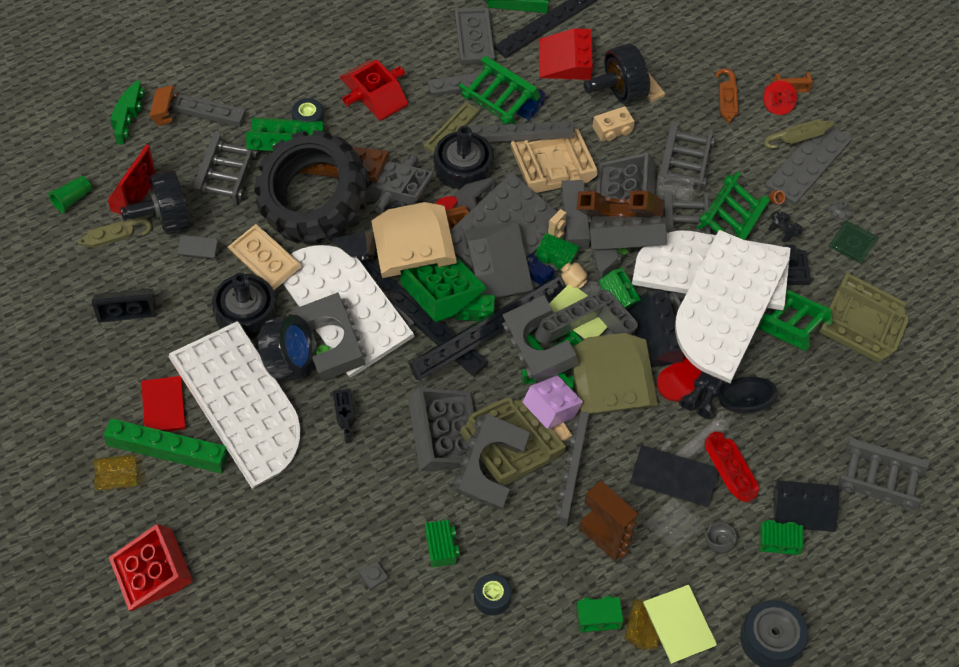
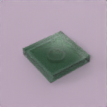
(853, 242)

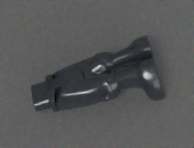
(713, 389)

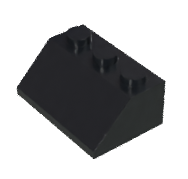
(124, 305)
(806, 505)

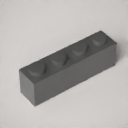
(577, 222)

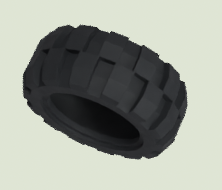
(293, 157)

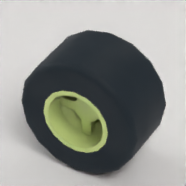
(307, 110)
(492, 586)

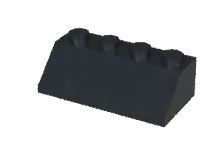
(657, 327)

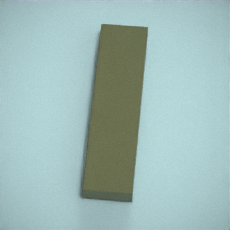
(461, 117)

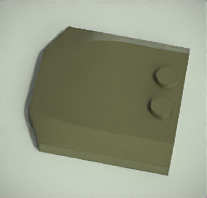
(856, 318)
(613, 374)
(541, 447)

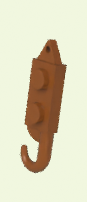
(728, 96)

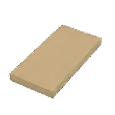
(264, 256)

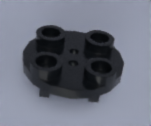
(782, 220)

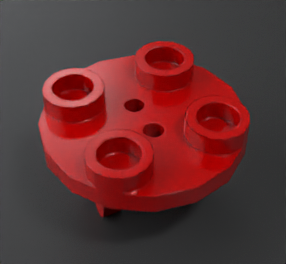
(771, 97)

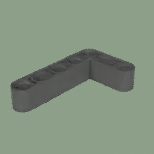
(599, 304)

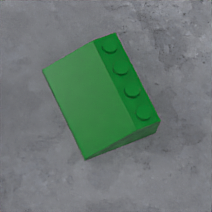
(442, 289)

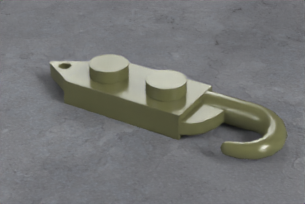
(799, 132)
(113, 232)

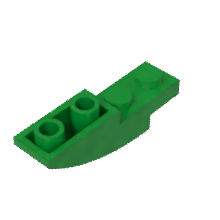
(125, 109)

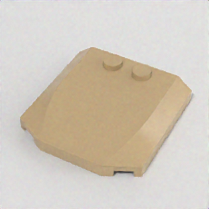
(571, 153)
(412, 238)

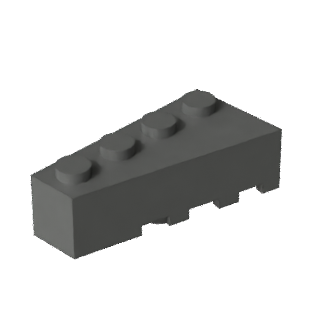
(626, 232)

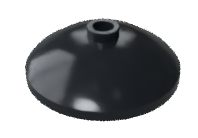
(748, 395)

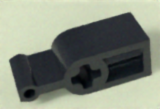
(344, 410)

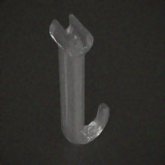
(699, 441)

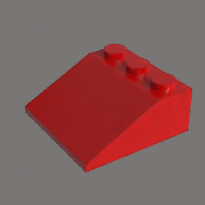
(566, 55)
(134, 183)
(150, 567)

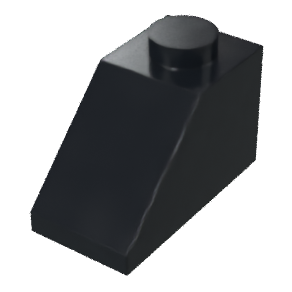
(357, 245)

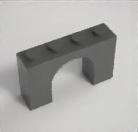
(347, 354)
(540, 363)
(471, 480)

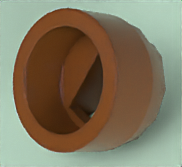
(779, 194)

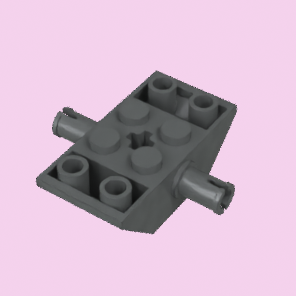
(399, 183)

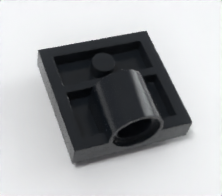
(798, 267)

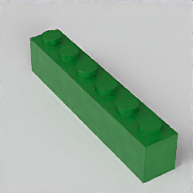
(166, 445)

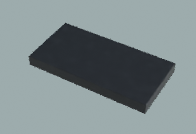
(674, 476)

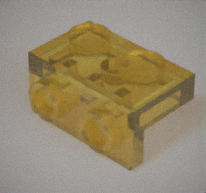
(115, 472)
(640, 629)

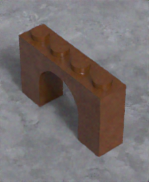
(639, 205)
(609, 522)

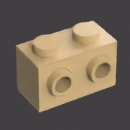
(613, 124)

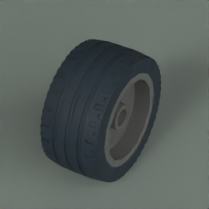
(774, 634)

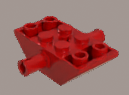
(375, 88)

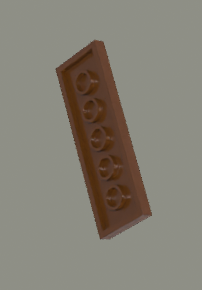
(373, 162)

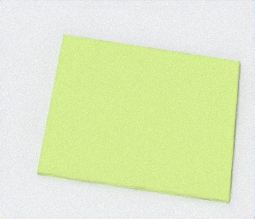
(569, 296)
(679, 623)

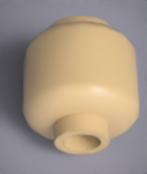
(574, 275)

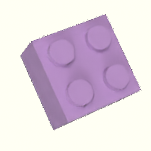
(552, 402)

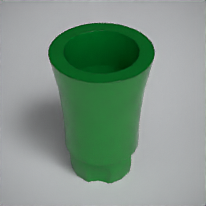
(70, 193)

